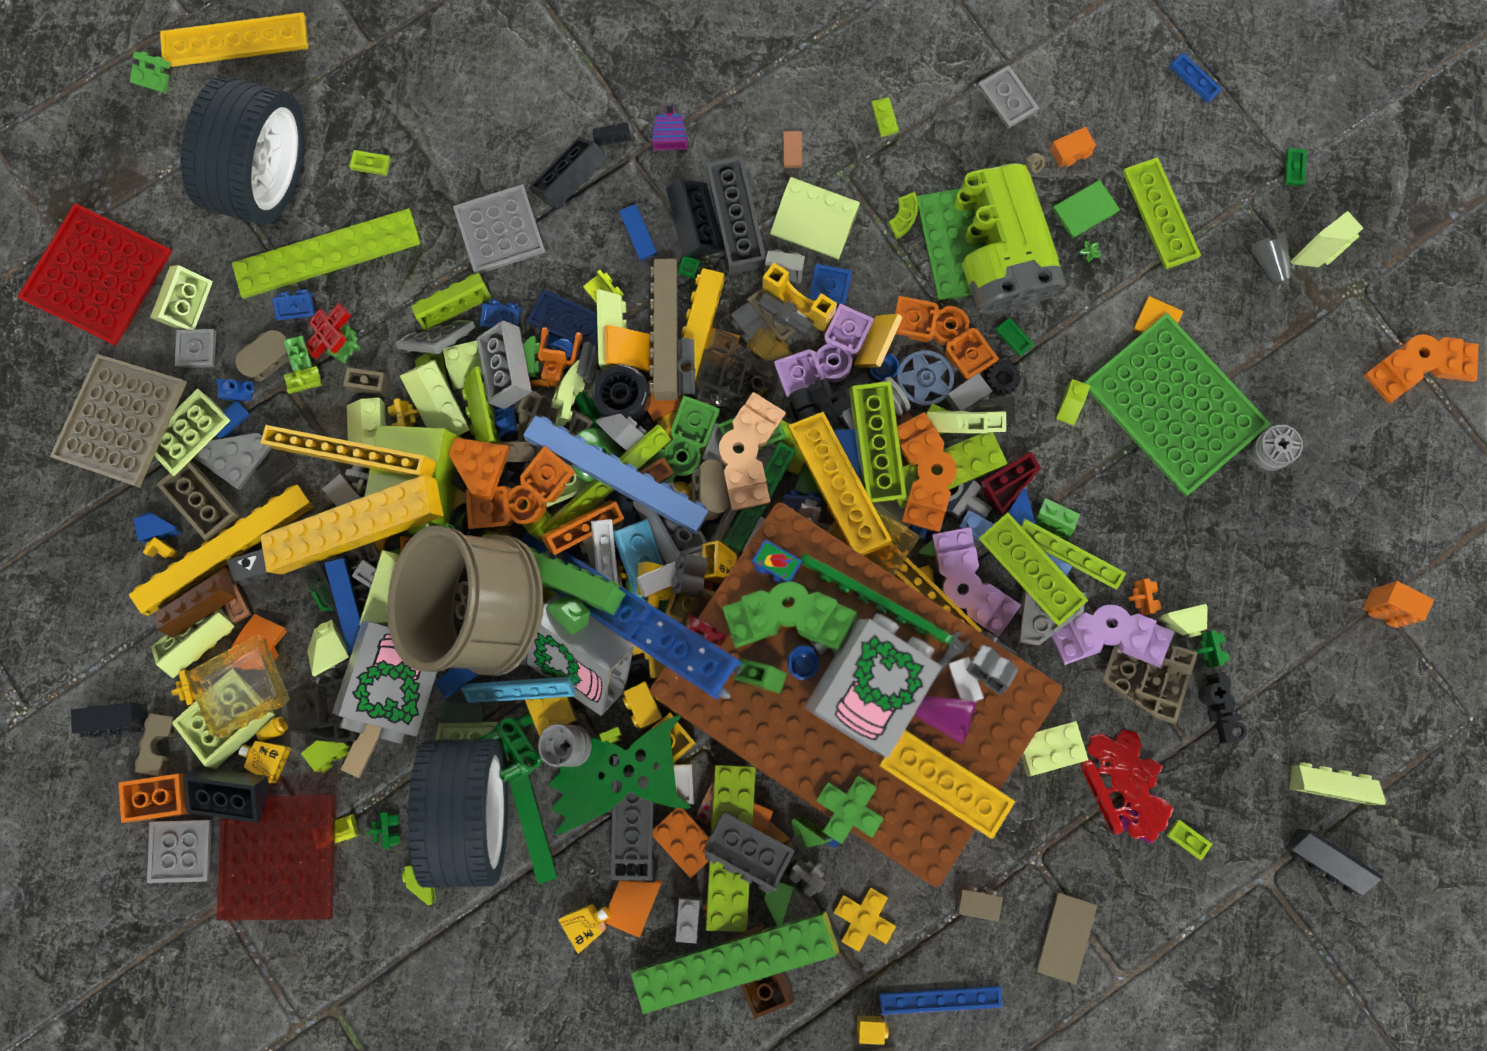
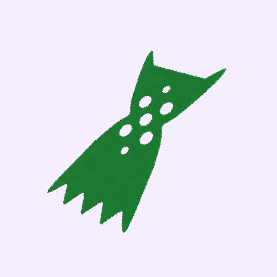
(589, 797)

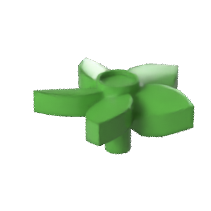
(1090, 251)

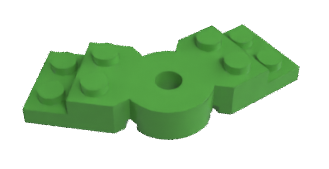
(690, 433)
(813, 615)

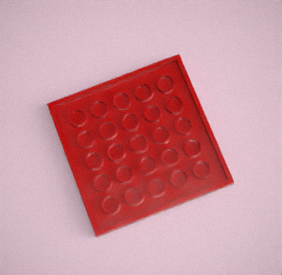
(95, 274)

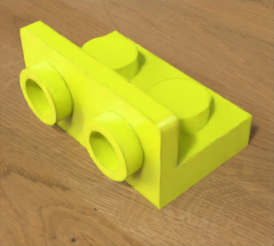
(601, 282)

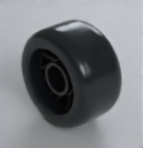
(613, 382)

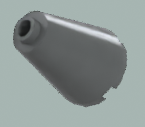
(1273, 257)

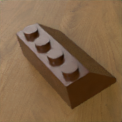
(195, 603)
(769, 992)

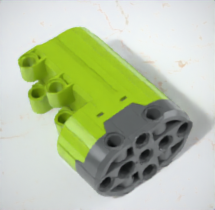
(1019, 254)

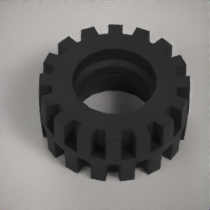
(1010, 370)

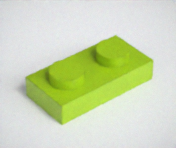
(884, 117)
(370, 162)
(612, 736)
(1189, 839)

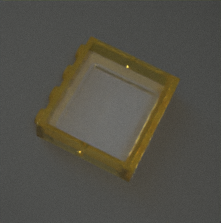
(238, 687)

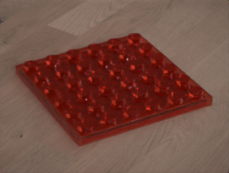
(279, 864)

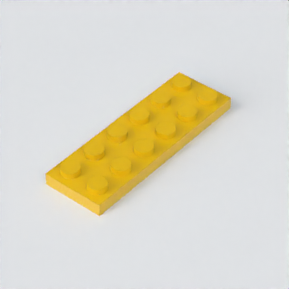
(948, 784)

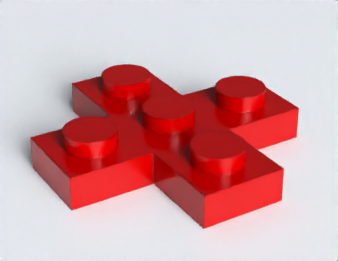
(327, 331)

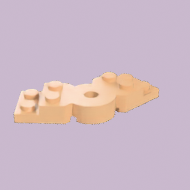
(743, 472)

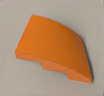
(264, 628)
(632, 905)

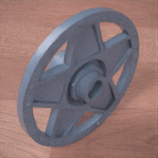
(925, 377)

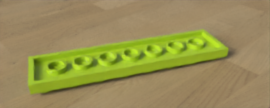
(727, 891)

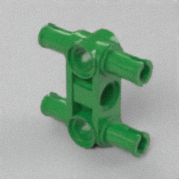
(515, 746)

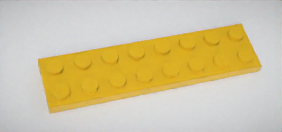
(234, 39)
(839, 484)

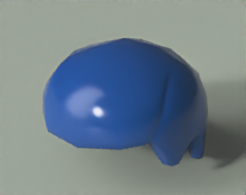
(888, 368)
(803, 662)

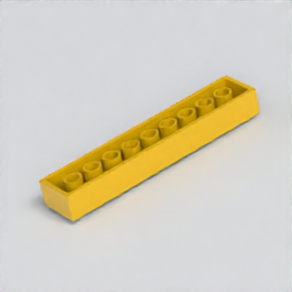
(352, 525)

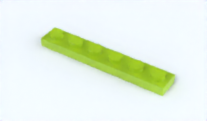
(1074, 555)

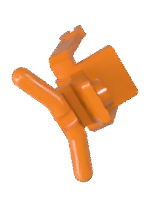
(554, 361)

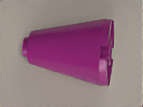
(947, 715)

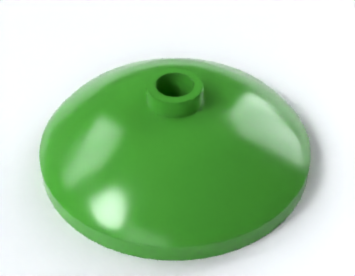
(604, 441)

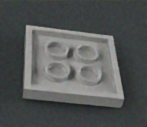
(179, 851)

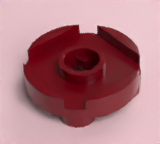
(708, 631)

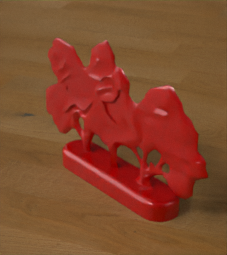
(1132, 779)

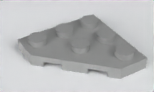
(436, 337)
(234, 457)
(1037, 625)

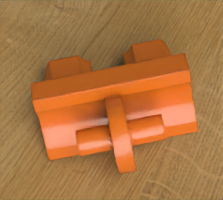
(1144, 598)

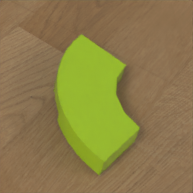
(906, 215)

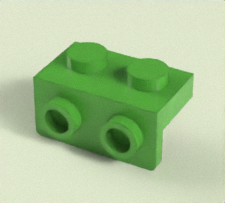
(1057, 519)

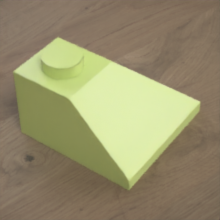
(1186, 621)
(326, 647)

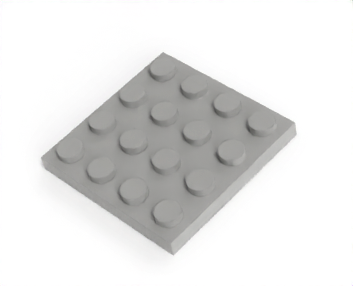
(499, 229)

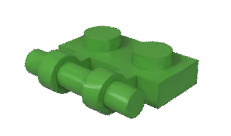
(148, 77)

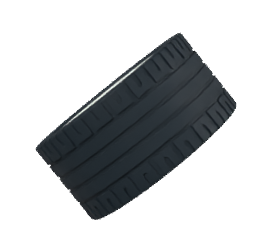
(242, 149)
(458, 813)

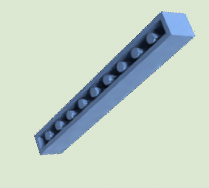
(616, 474)

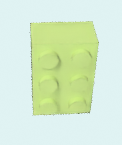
(1054, 749)

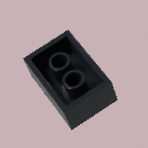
(109, 719)

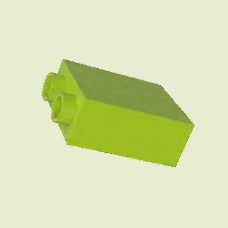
(429, 442)

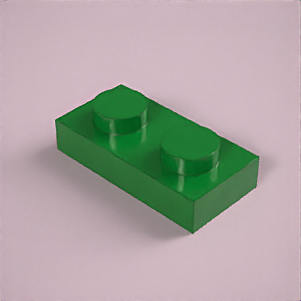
(1295, 167)

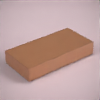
(792, 149)

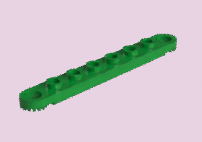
(882, 604)

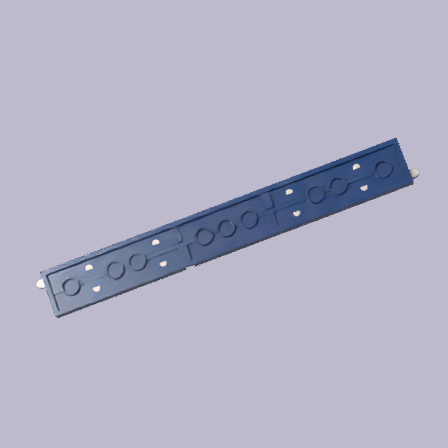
(659, 634)

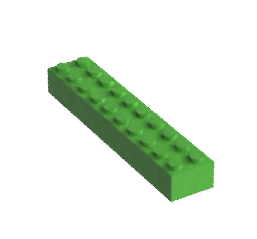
(735, 962)

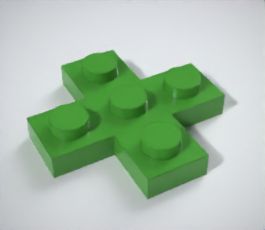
(849, 809)

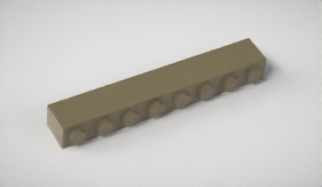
(665, 330)

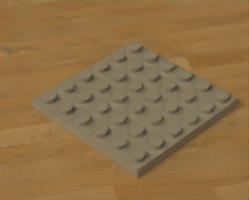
(118, 420)

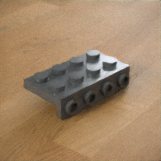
(747, 852)

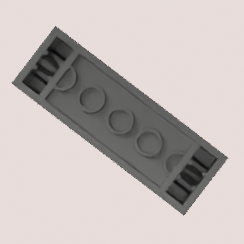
(632, 831)

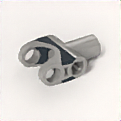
(966, 499)

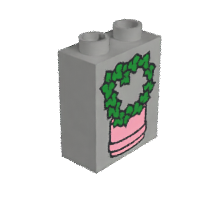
(592, 658)
(874, 684)
(382, 687)

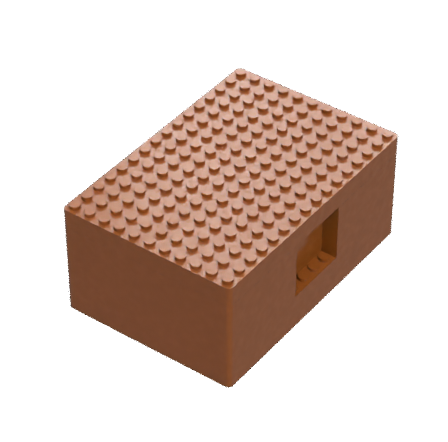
(807, 752)

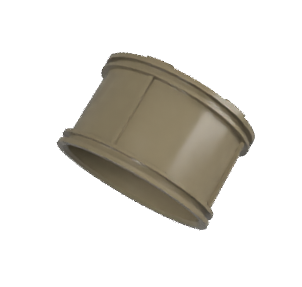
(498, 603)

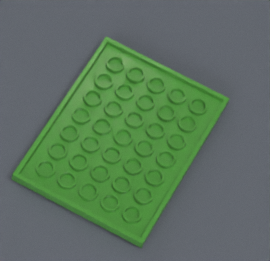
(1176, 404)

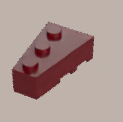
(1006, 483)

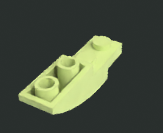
(565, 395)
(968, 421)

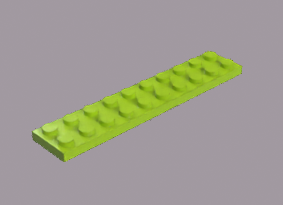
(326, 253)

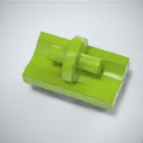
(303, 379)

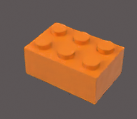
(1398, 604)
(152, 798)
(682, 840)

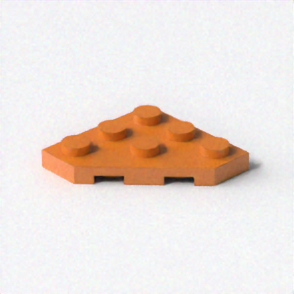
(479, 465)

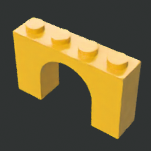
(820, 311)

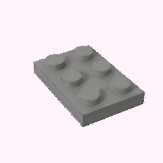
(1008, 97)

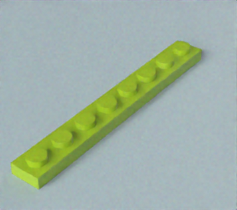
(597, 491)

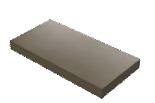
(1066, 938)

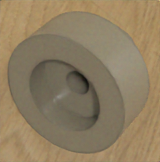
(1035, 162)

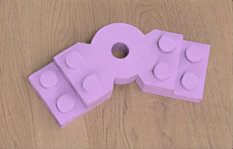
(842, 343)
(958, 563)
(1135, 634)

